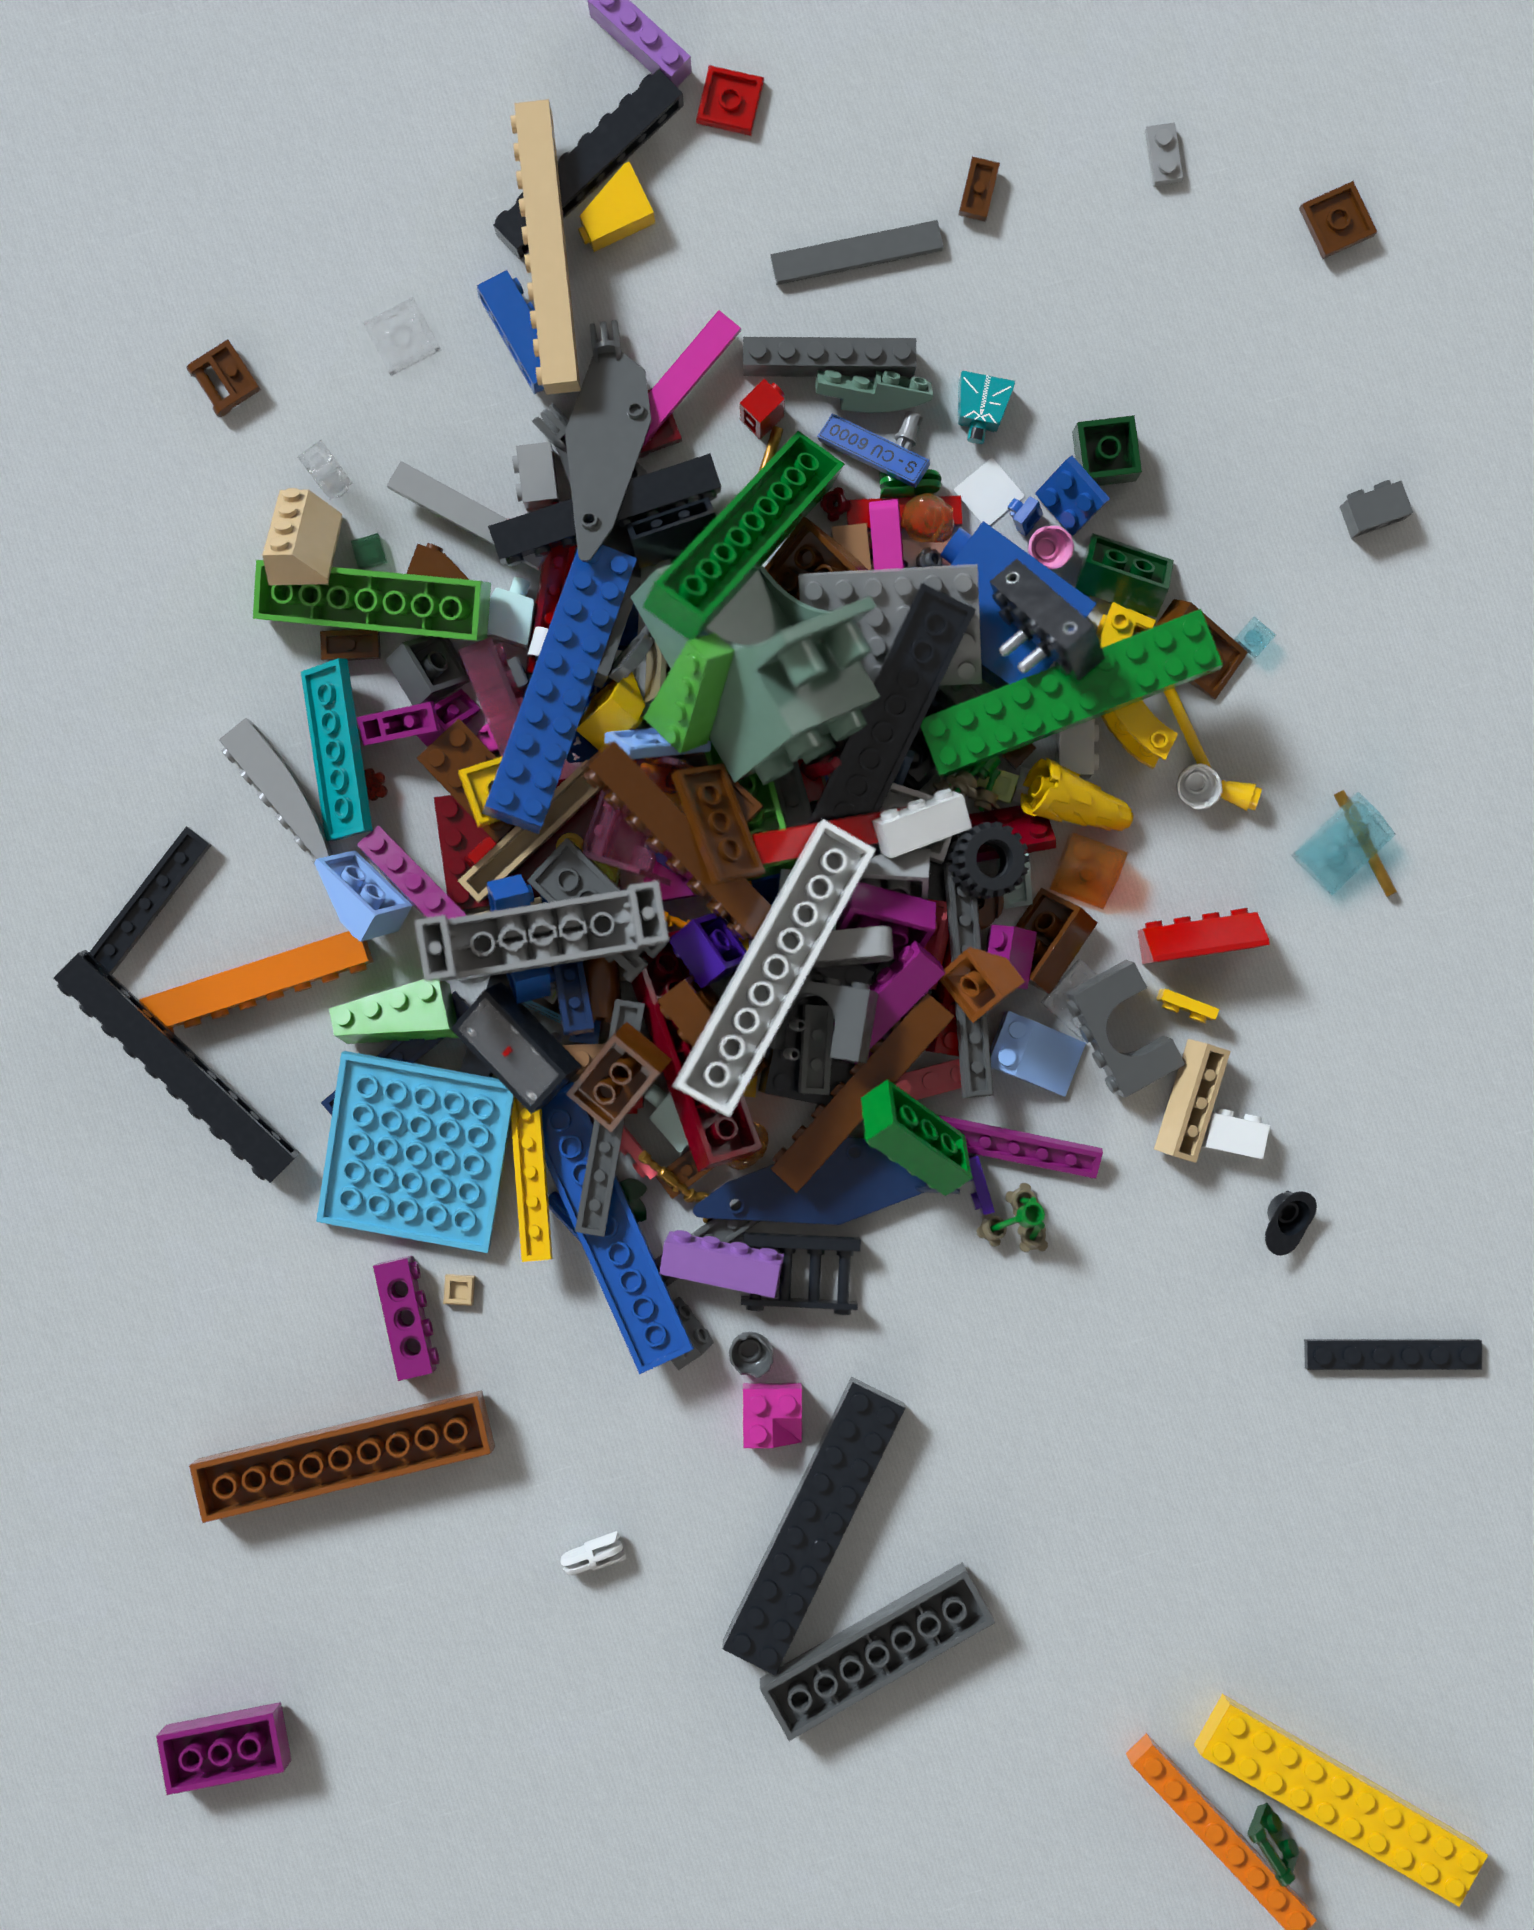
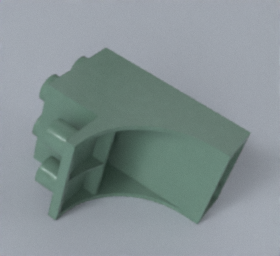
(789, 678)

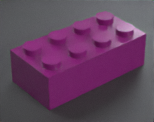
(223, 1748)

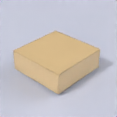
(459, 1289)

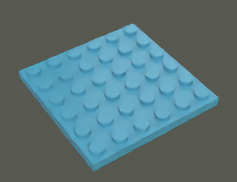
(415, 1152)

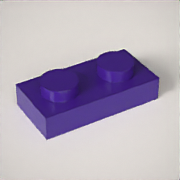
(981, 1196)

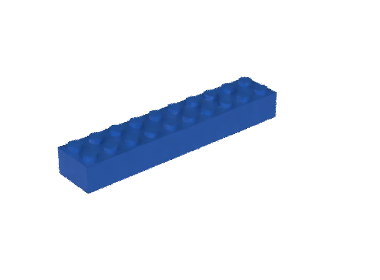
(559, 689)

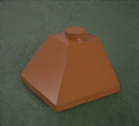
(980, 981)

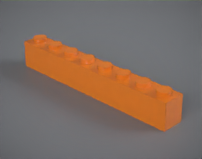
(259, 980)
(1219, 1835)

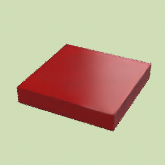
(730, 100)

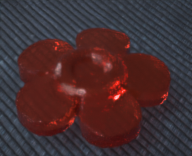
(374, 784)

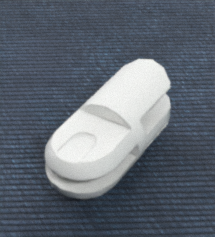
(594, 1554)

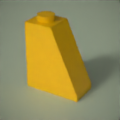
(616, 211)

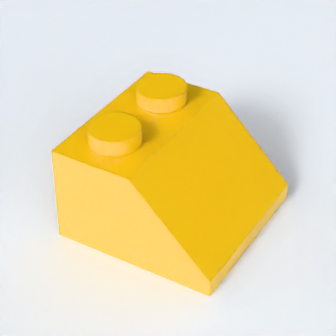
(612, 709)

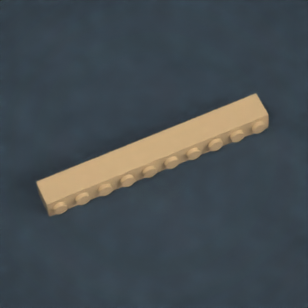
(547, 247)

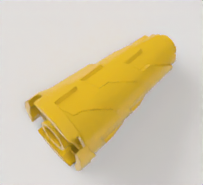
(1065, 796)

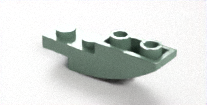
(883, 394)

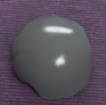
(751, 1354)

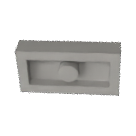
(1163, 154)

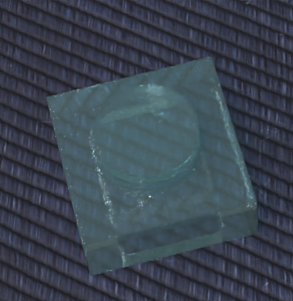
(1254, 637)

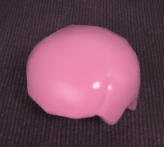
(1051, 546)

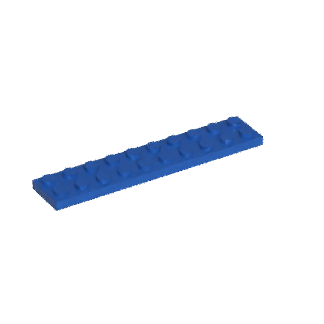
(620, 1257)

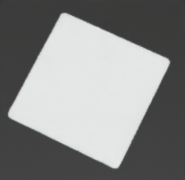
(988, 492)

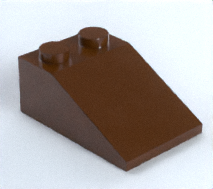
(1229, 650)
(618, 1076)

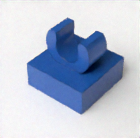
(1026, 514)

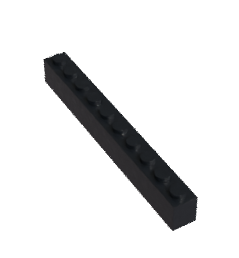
(175, 1066)

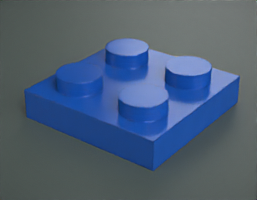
(1072, 495)

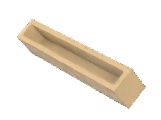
(521, 843)

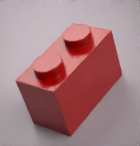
(762, 408)

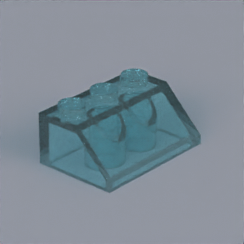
(1344, 843)

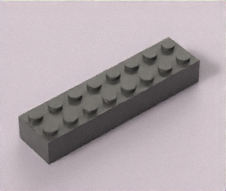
(876, 1651)

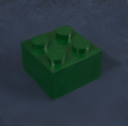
(1108, 449)

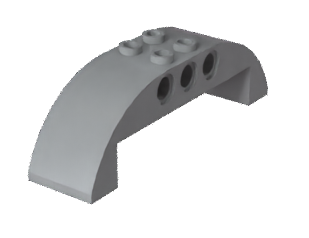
(541, 934)

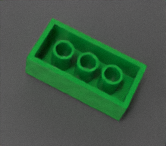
(915, 1138)

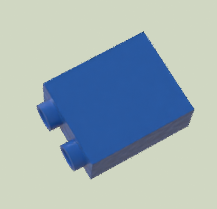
(993, 554)

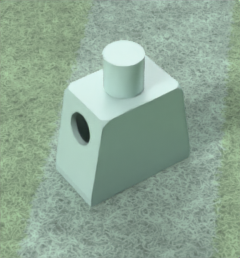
(512, 614)
(666, 1117)

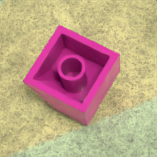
(772, 1414)

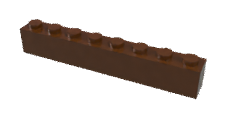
(844, 1112)

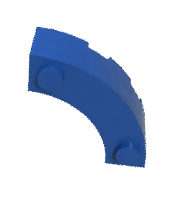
(509, 894)

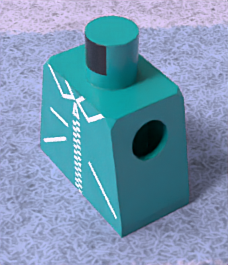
(982, 403)

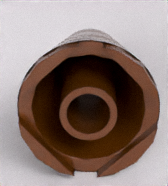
(602, 986)

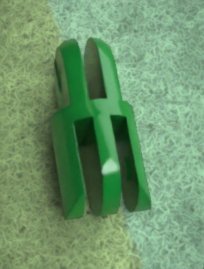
(894, 488)

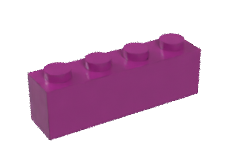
(903, 986)

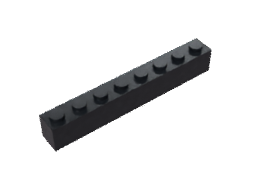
(602, 151)
(645, 496)

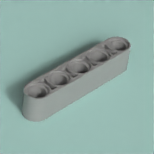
(855, 947)

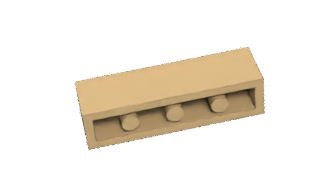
(1192, 1100)

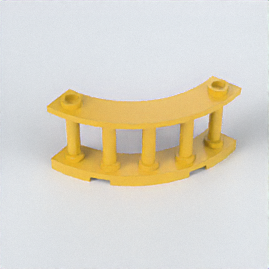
(1135, 724)

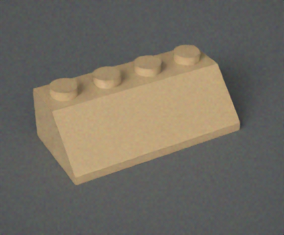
(301, 539)

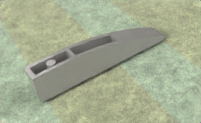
(277, 785)

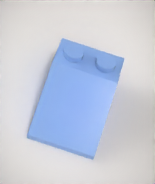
(362, 896)
(1035, 1053)

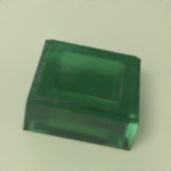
(369, 551)

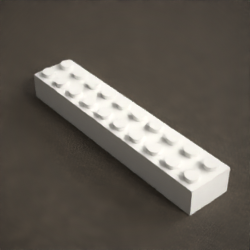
(774, 968)

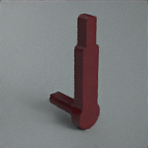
(820, 766)

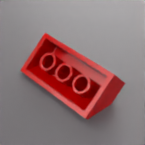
(1201, 937)

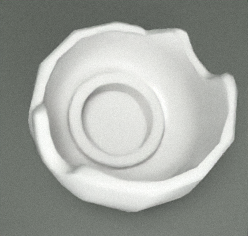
(1199, 786)

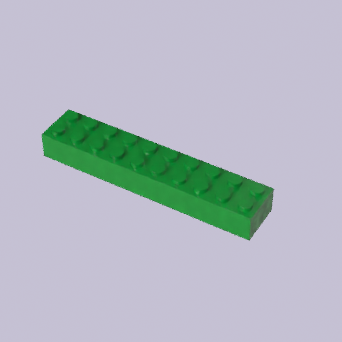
(742, 537)
(1055, 702)

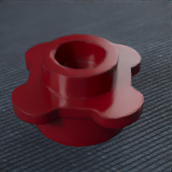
(828, 501)

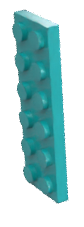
(336, 750)

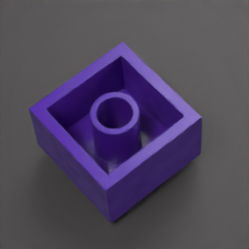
(708, 949)

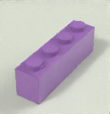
(641, 38)
(721, 1263)

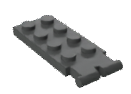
(573, 875)

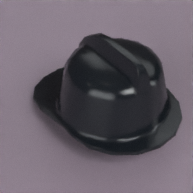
(1289, 1220)

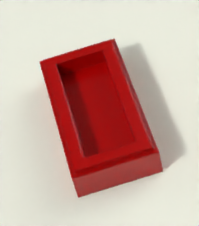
(479, 851)

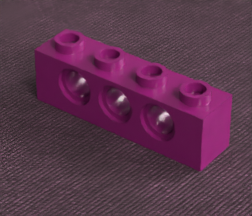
(406, 1362)

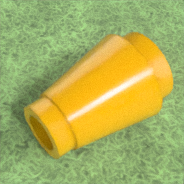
(1241, 794)

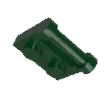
(1275, 1843)

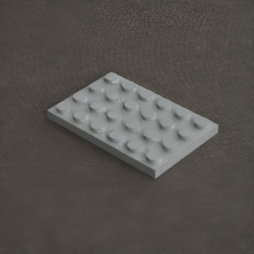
(893, 594)

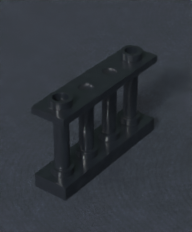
(816, 1248)

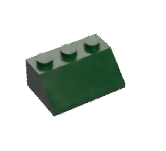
(1124, 575)

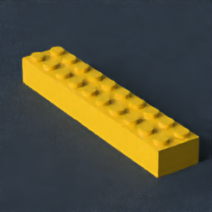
(1340, 1800)

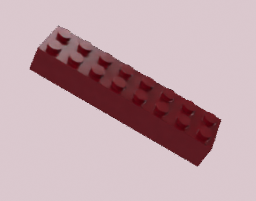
(710, 1135)

